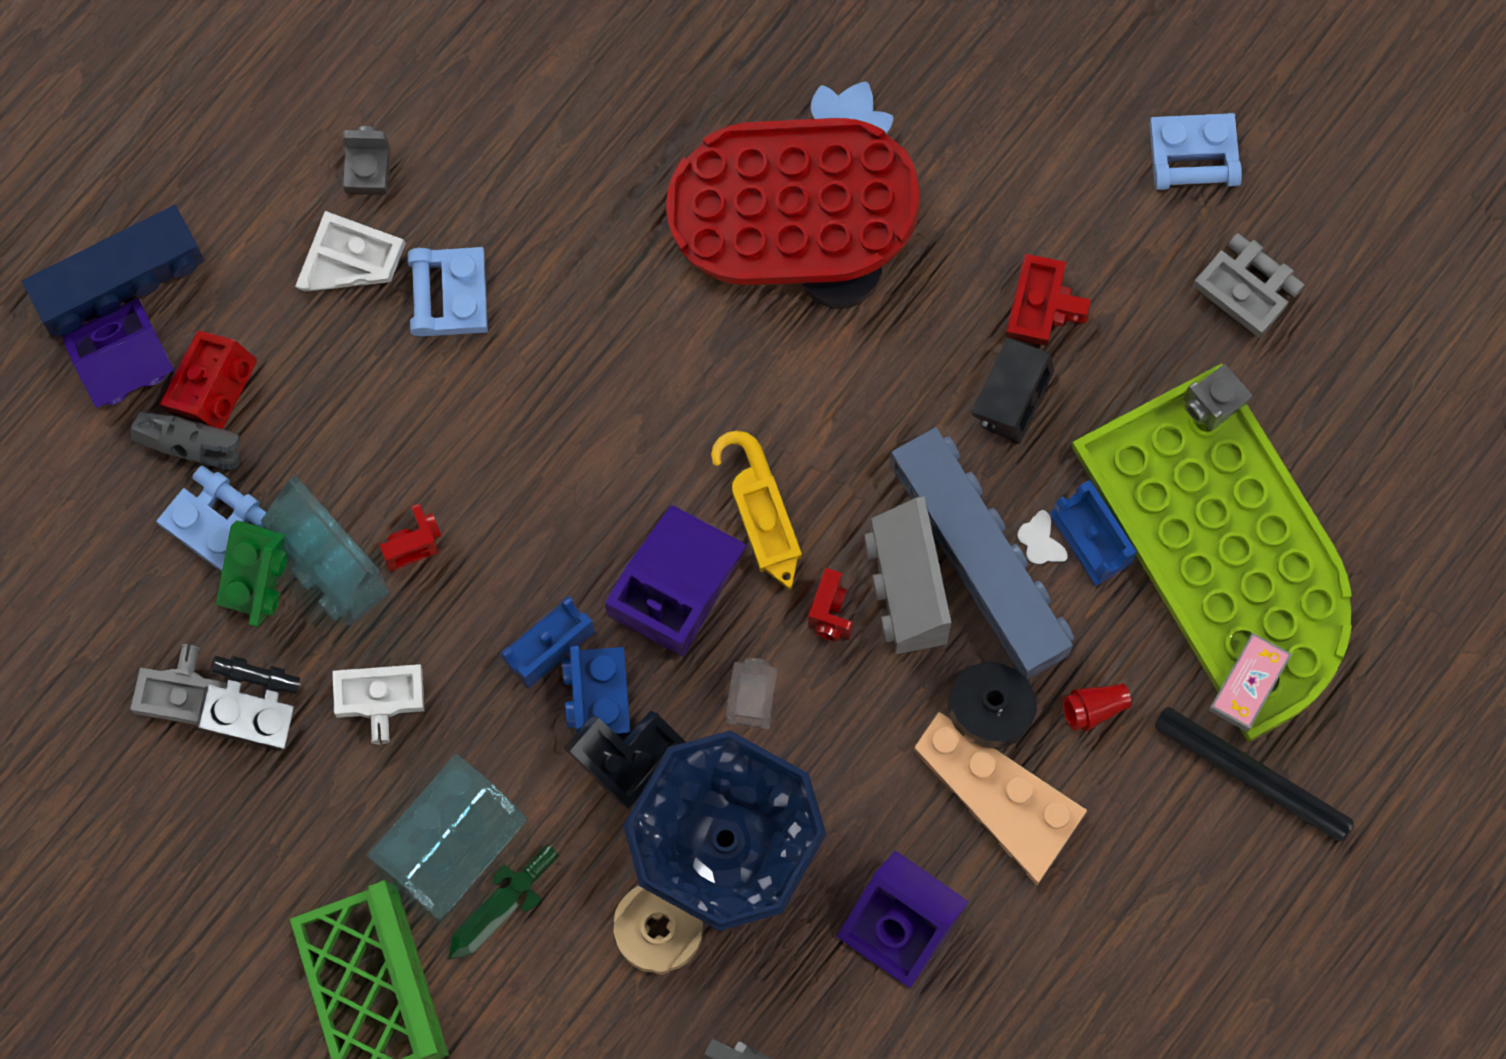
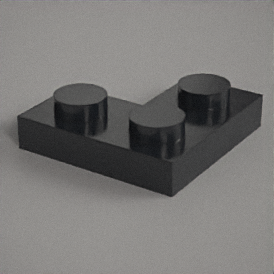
(622, 765)

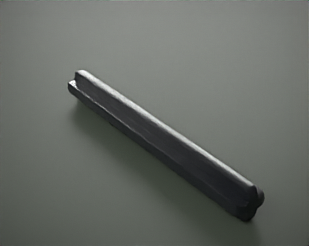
(1254, 774)

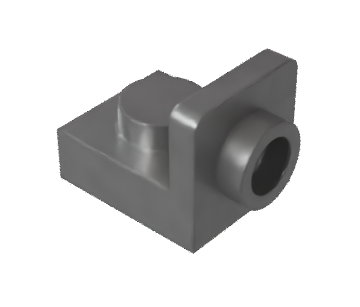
(366, 161)
(1216, 398)

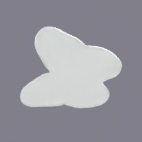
(1040, 546)

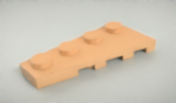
(1012, 803)

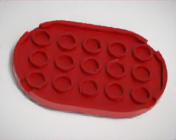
(793, 201)

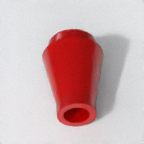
(1092, 706)

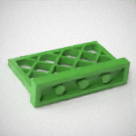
(400, 962)

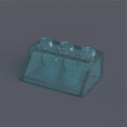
(325, 554)
(447, 837)

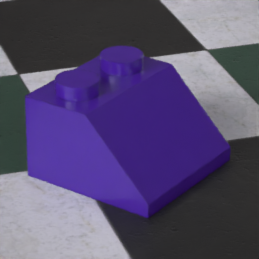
(117, 354)
(902, 918)

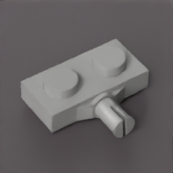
(172, 692)

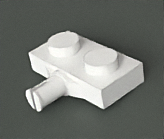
(378, 695)

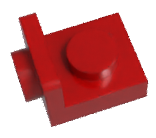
(409, 547)
(829, 599)

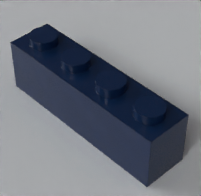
(113, 271)

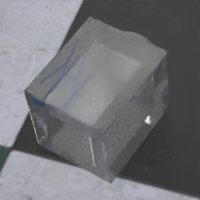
(752, 693)

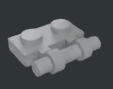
(1243, 294)

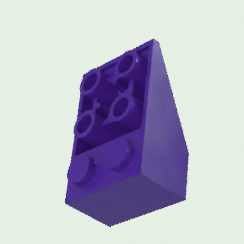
(674, 580)

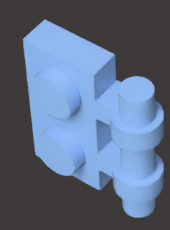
(202, 528)

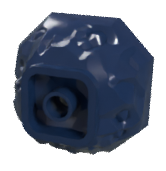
(716, 790)

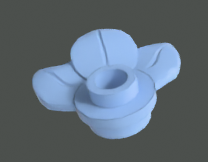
(852, 103)

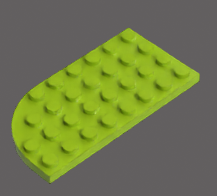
(1226, 543)

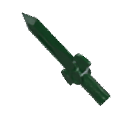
(501, 903)

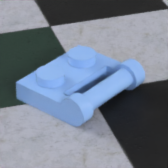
(1192, 140)
(462, 291)

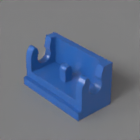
(1093, 533)
(547, 642)

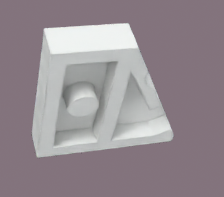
(349, 256)

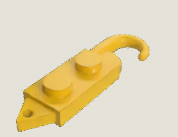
(762, 510)

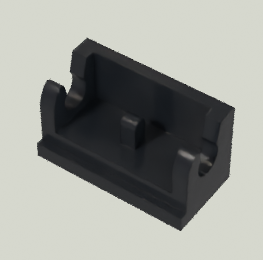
(1013, 390)

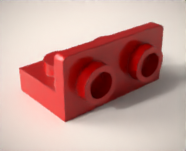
(209, 379)

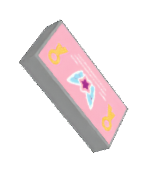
(1250, 682)

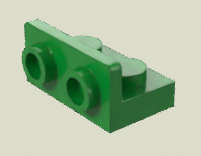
(251, 571)

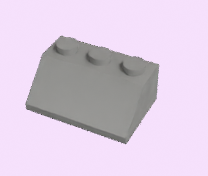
(908, 578)

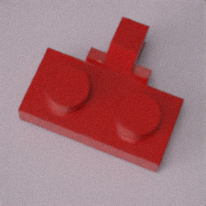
(1043, 301)

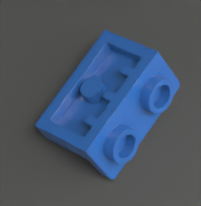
(598, 688)

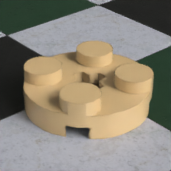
(661, 953)

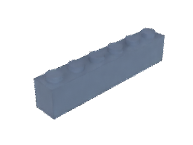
(982, 555)

